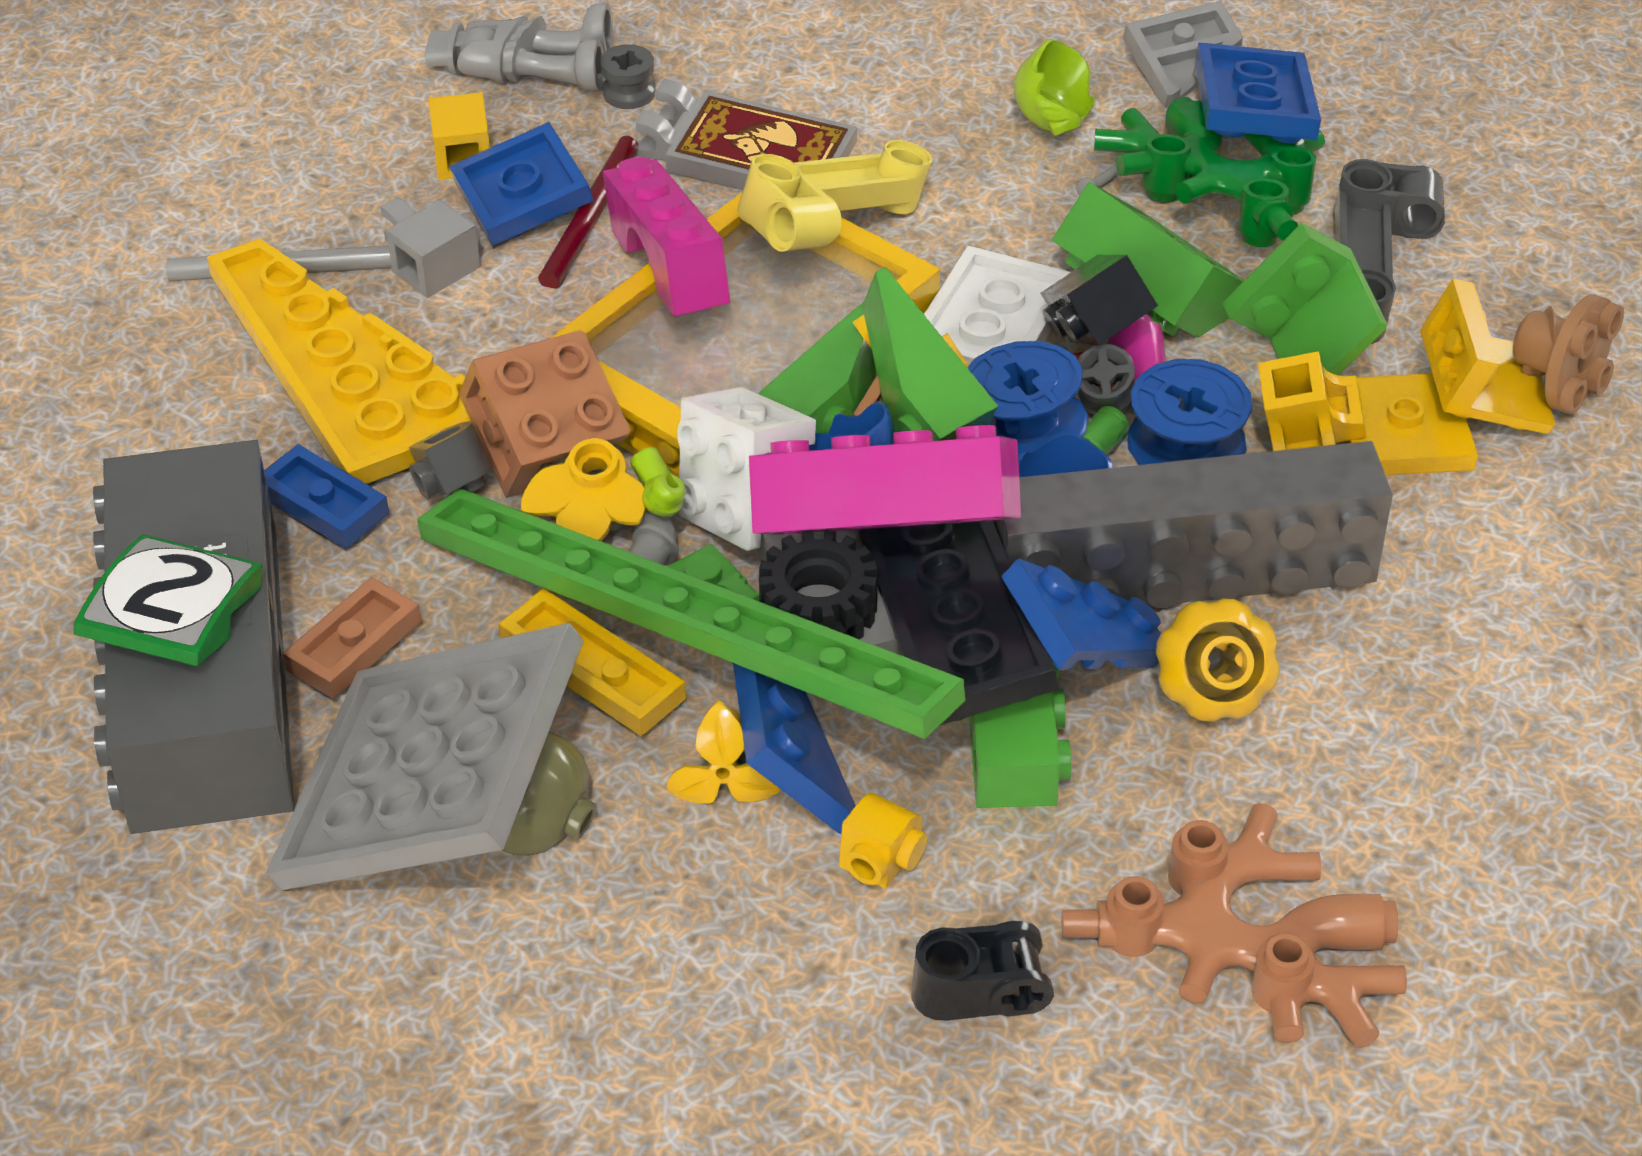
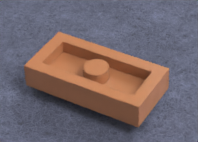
(352, 637)

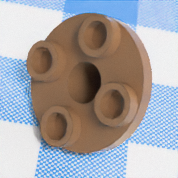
(1570, 350)

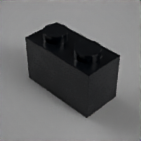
(1097, 300)

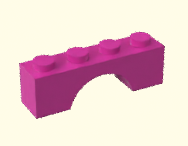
(681, 244)

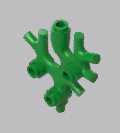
(1265, 187)

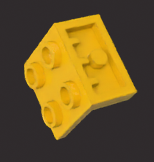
(1477, 371)

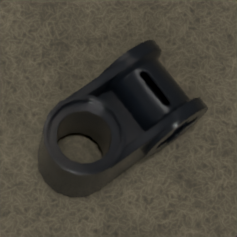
(977, 972)

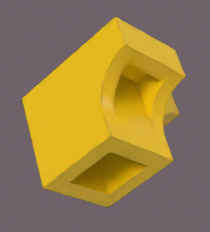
(1309, 404)

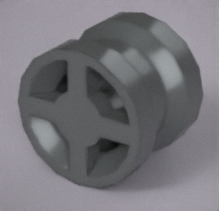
(628, 76)
(1104, 366)

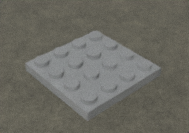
(427, 759)

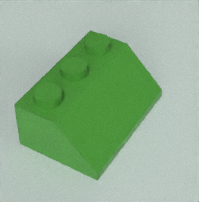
(1177, 274)

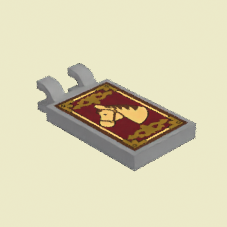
(722, 134)

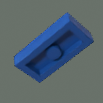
(324, 496)

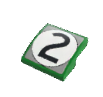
(168, 599)

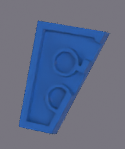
(1083, 619)
(790, 747)

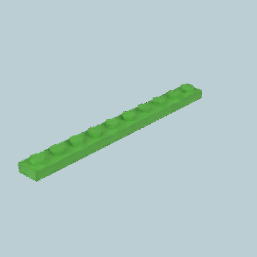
(697, 613)

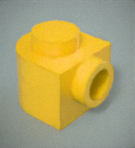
(881, 840)

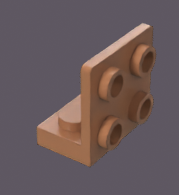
(539, 405)

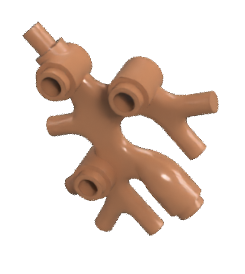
(1279, 953)

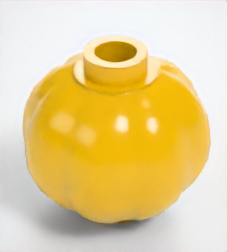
(1246, 663)

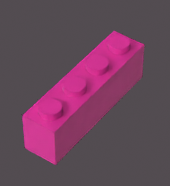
(885, 484)

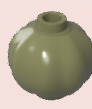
(554, 800)

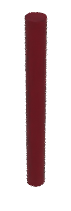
(584, 219)

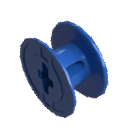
(1033, 391)
(1210, 412)

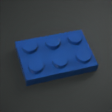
(1257, 92)

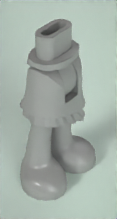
(524, 47)

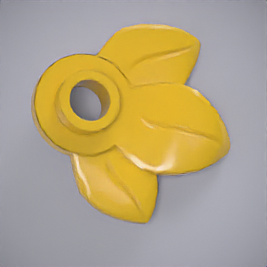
(584, 500)

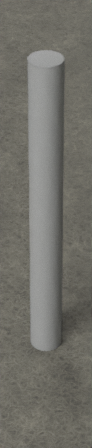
(313, 260)

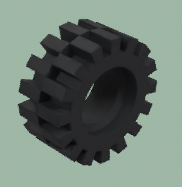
(823, 564)

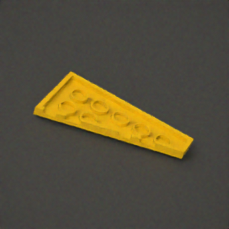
(347, 373)

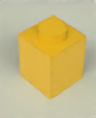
(457, 129)

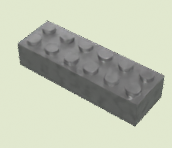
(1210, 524)

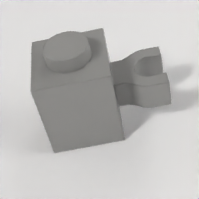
(431, 245)

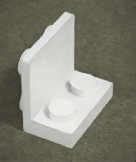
(715, 446)

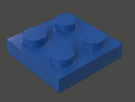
(521, 183)

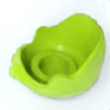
(1054, 88)

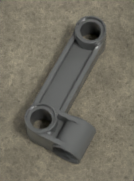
(1383, 202)

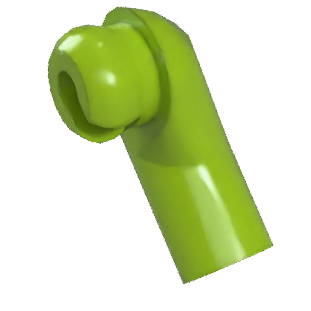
(662, 490)

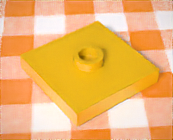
(1410, 426)

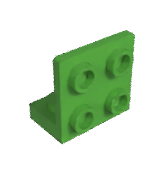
(1310, 300)

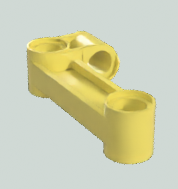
(802, 201)

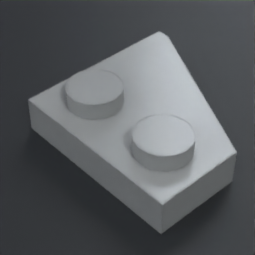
(1169, 42)

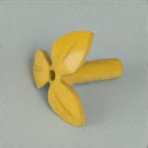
(721, 744)

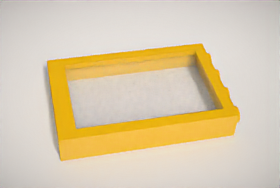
(774, 317)

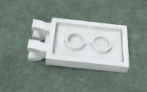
(992, 301)

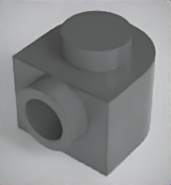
(450, 461)

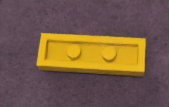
(607, 668)

